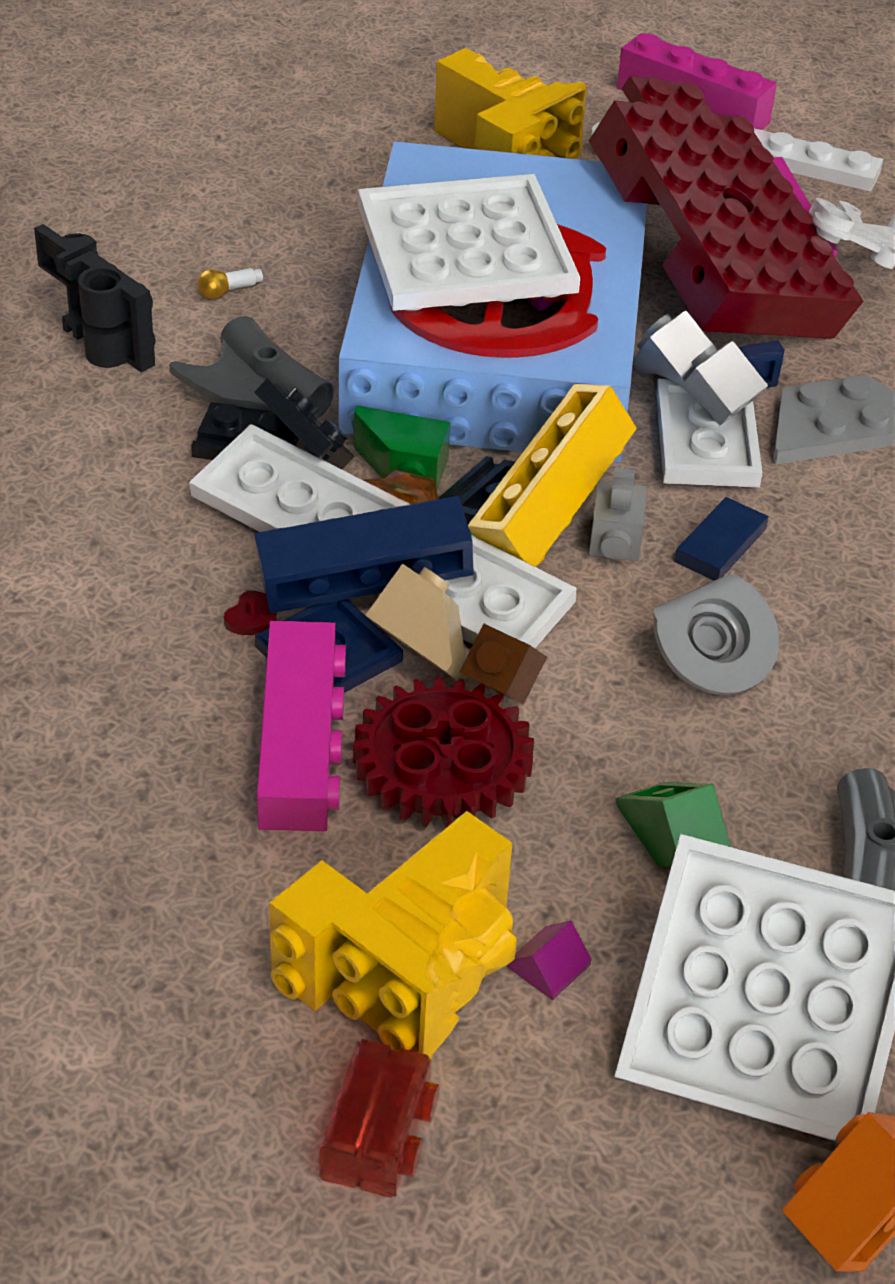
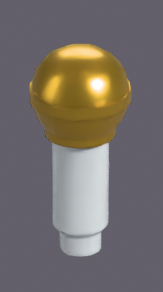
(216, 283)

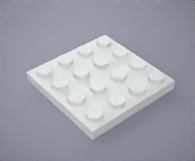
(466, 242)
(766, 990)

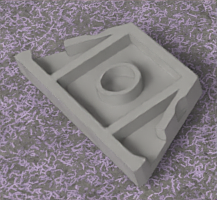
(834, 418)

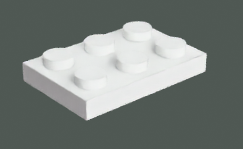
(701, 450)

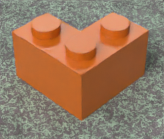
(850, 1198)

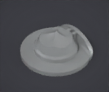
(718, 636)

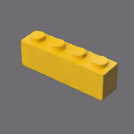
(555, 473)

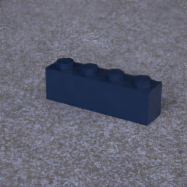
(362, 553)

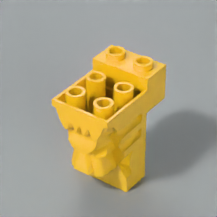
(505, 111)
(407, 946)

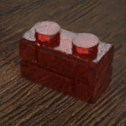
(377, 1117)

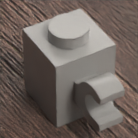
(618, 517)

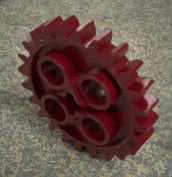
(443, 751)

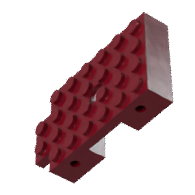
(746, 242)

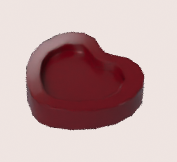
(249, 615)

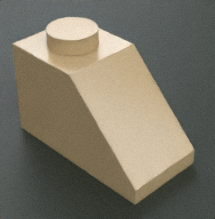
(422, 618)

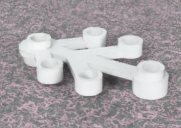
(846, 224)

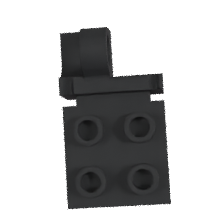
(102, 301)

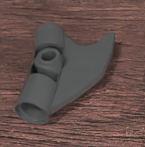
(245, 364)
(868, 827)

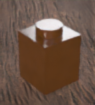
(503, 663)

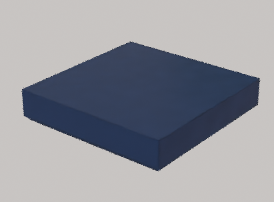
(367, 646)

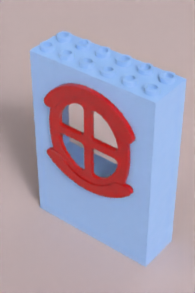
(491, 378)

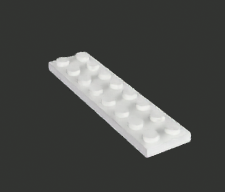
(282, 486)

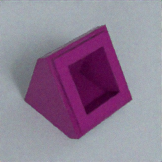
(552, 959)

